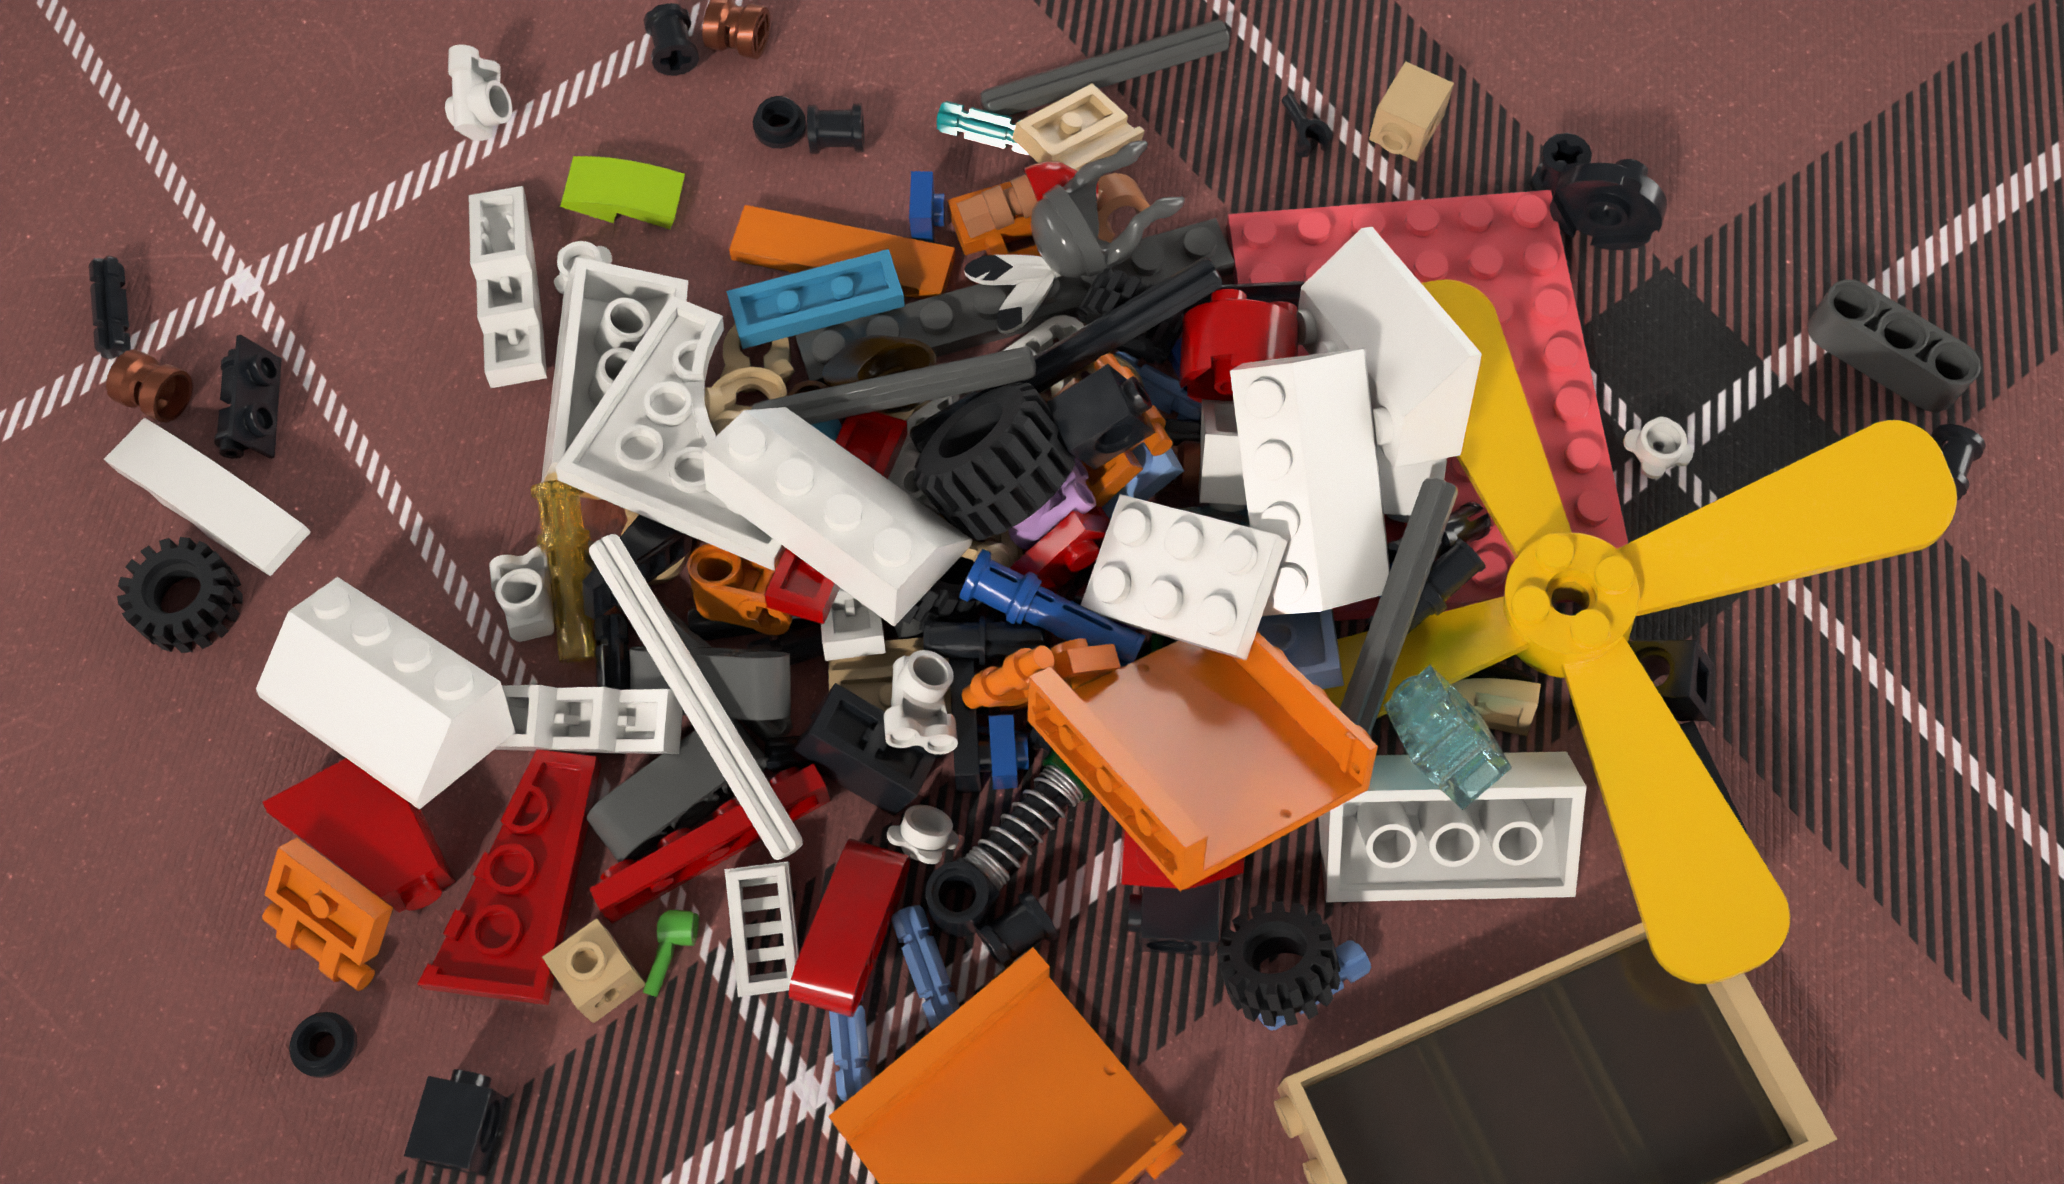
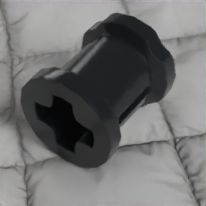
(672, 49)
(835, 128)
(1555, 155)
(1960, 451)
(1016, 930)

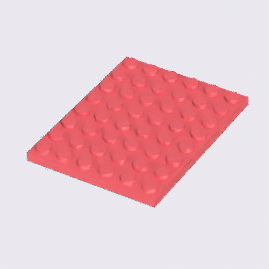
(1518, 261)

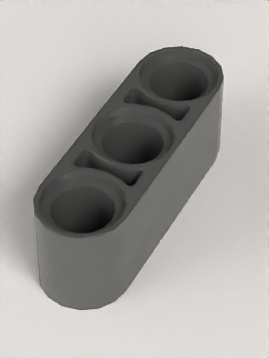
(1893, 345)
(744, 680)
(665, 797)

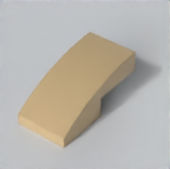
(1502, 702)

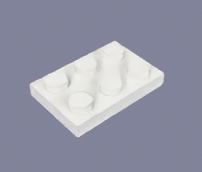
(1184, 575)

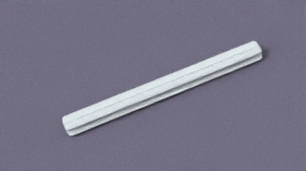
(696, 697)

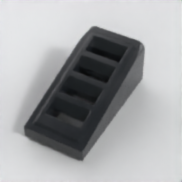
(653, 550)

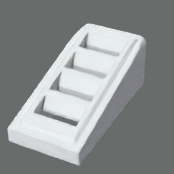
(759, 875)

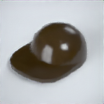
(878, 357)

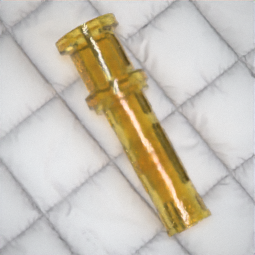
(564, 544)

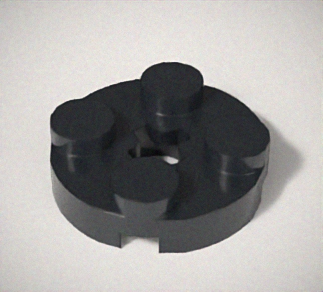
(1591, 190)

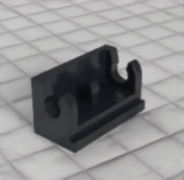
(851, 750)

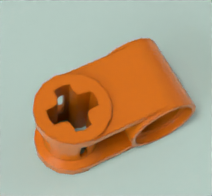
(733, 590)

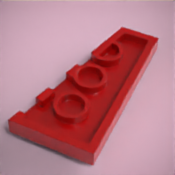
(521, 887)

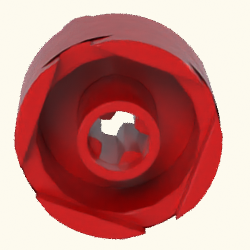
(1231, 333)

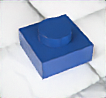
(926, 206)
(1008, 751)

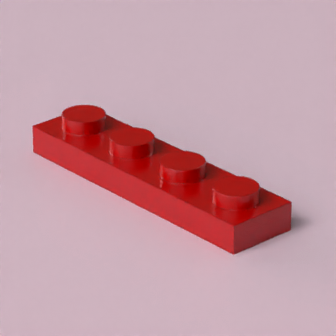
(797, 585)
(690, 853)

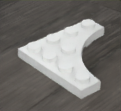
(650, 436)

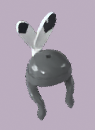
(1066, 237)

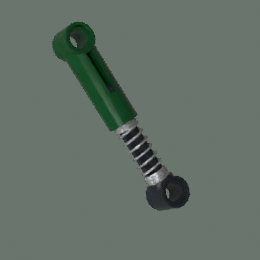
(988, 865)

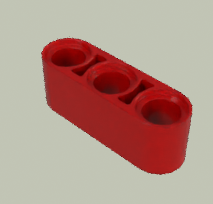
(849, 928)

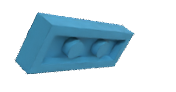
(815, 298)

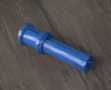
(1025, 599)

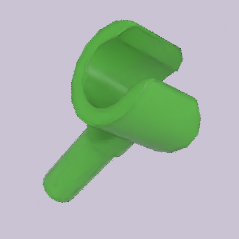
(673, 929)

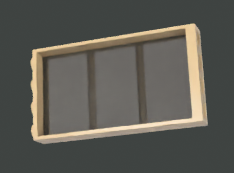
(1564, 1079)

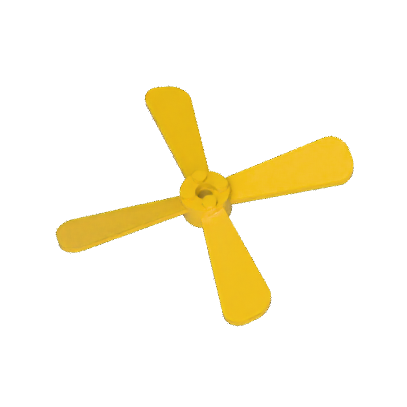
(1688, 860)

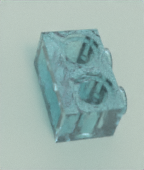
(1446, 737)

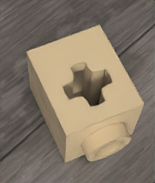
(1410, 111)
(594, 971)

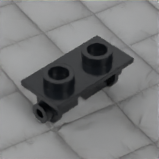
(252, 389)

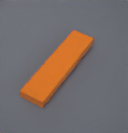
(805, 243)

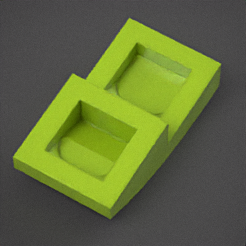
(621, 186)

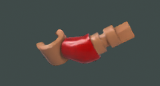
(998, 207)

